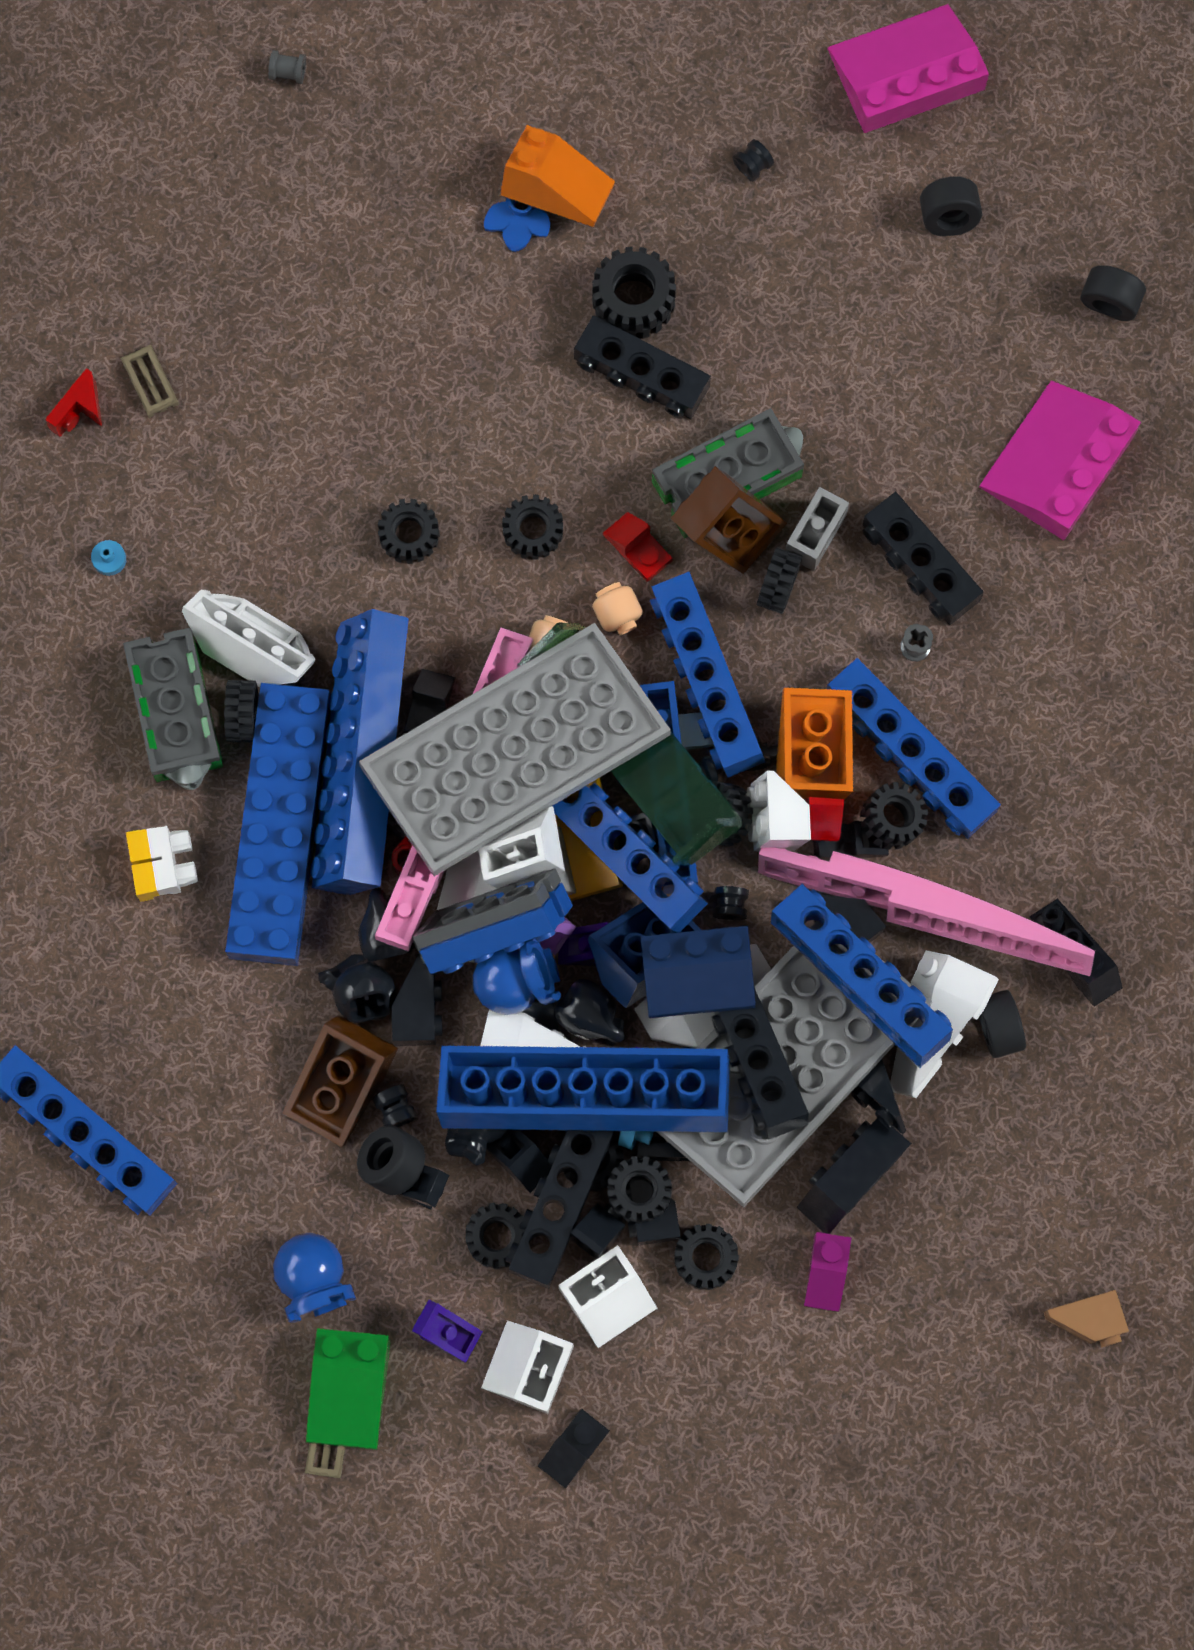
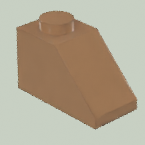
(1092, 1319)

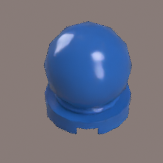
(516, 978)
(310, 1274)

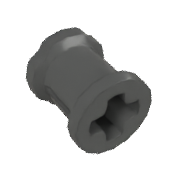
(287, 67)
(914, 652)

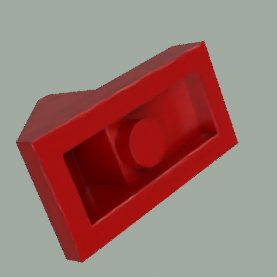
(79, 398)
(636, 544)
(825, 818)

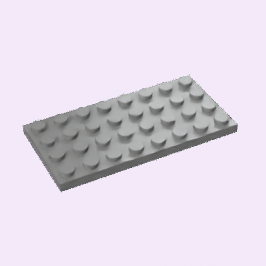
(514, 748)
(828, 1053)

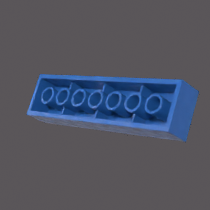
(361, 722)
(278, 825)
(584, 1088)

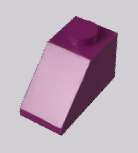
(827, 1271)

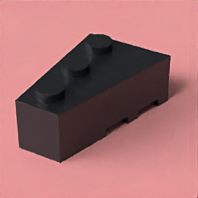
(852, 1174)

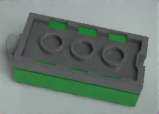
(754, 453)
(173, 708)

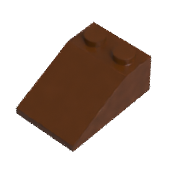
(728, 520)
(339, 1079)

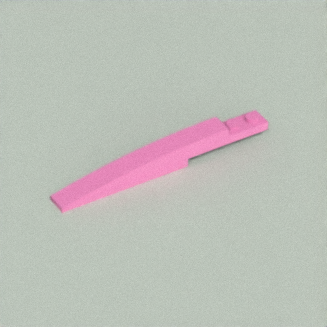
(416, 881)
(928, 906)

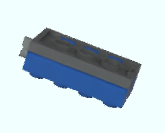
(493, 922)

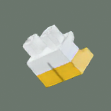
(154, 861)

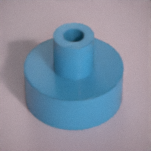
(108, 557)
(629, 1139)

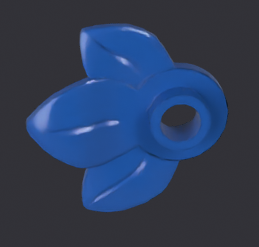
(517, 224)

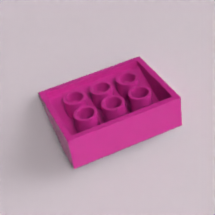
(909, 67)
(1060, 457)

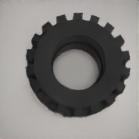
(634, 267)

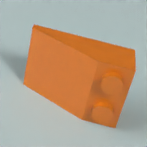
(555, 177)
(816, 742)

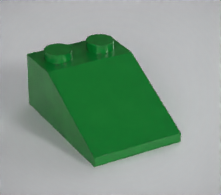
(347, 1388)

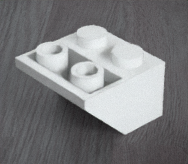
(778, 814)
(523, 851)
(607, 1296)
(527, 1366)

